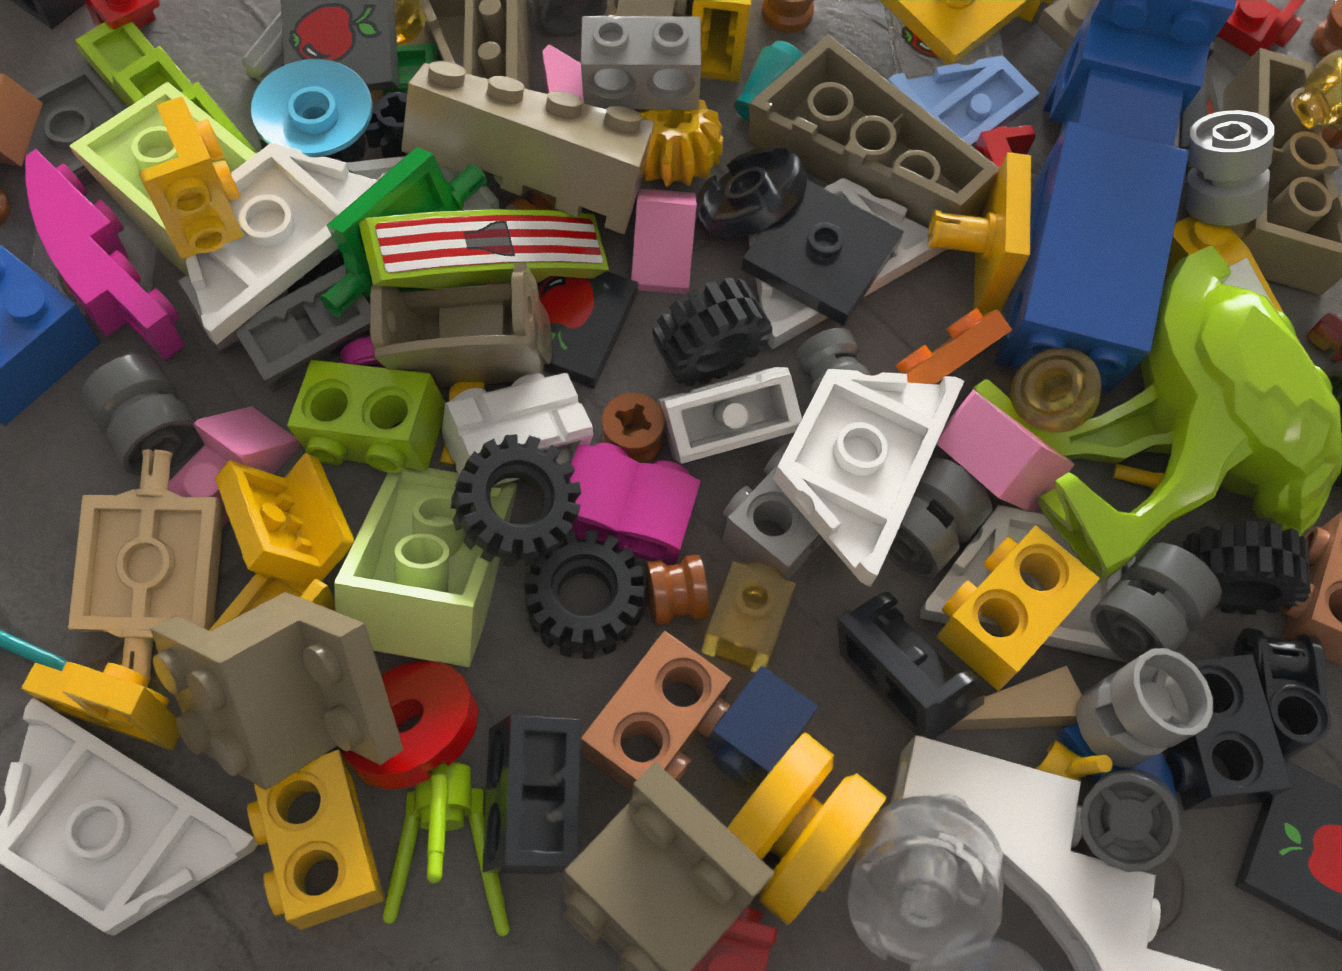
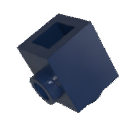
(760, 728)

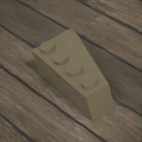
(866, 130)
(530, 139)
(1301, 229)

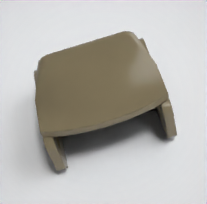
(463, 331)

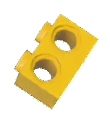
(1021, 612)
(332, 834)

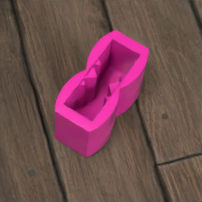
(633, 501)

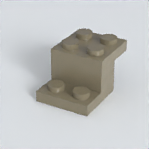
(276, 688)
(661, 879)

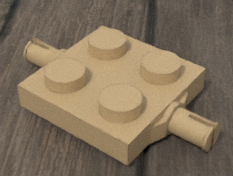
(146, 561)

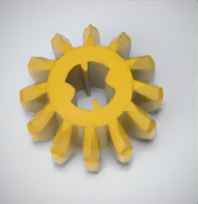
(683, 144)

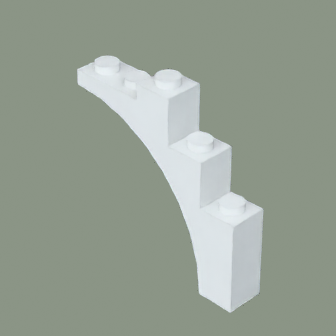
(1088, 907)

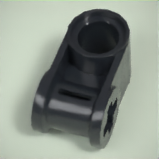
(1292, 686)

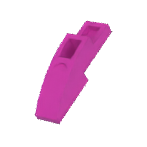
(93, 260)

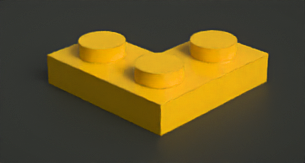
(107, 699)

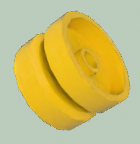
(800, 830)

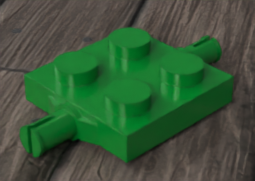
(407, 188)

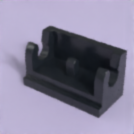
(905, 668)

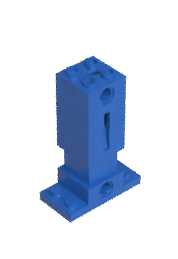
(1110, 184)

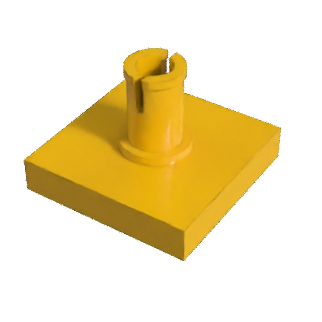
(955, 26)
(996, 237)

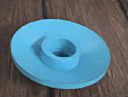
(312, 107)

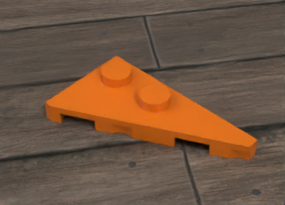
(969, 337)

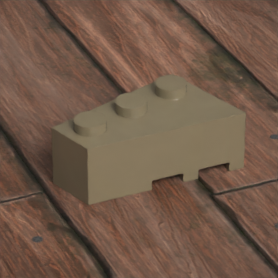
(483, 36)

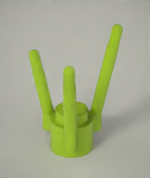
(441, 808)

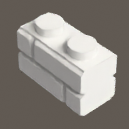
(531, 407)
(730, 414)

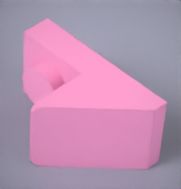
(238, 436)

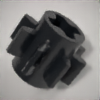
(388, 125)

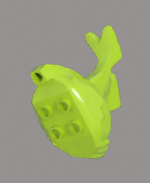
(1220, 396)

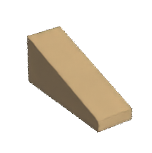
(1038, 702)

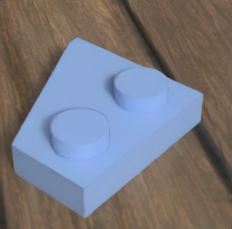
(972, 95)

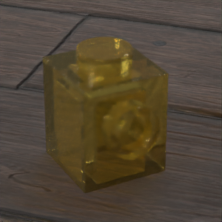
(748, 615)

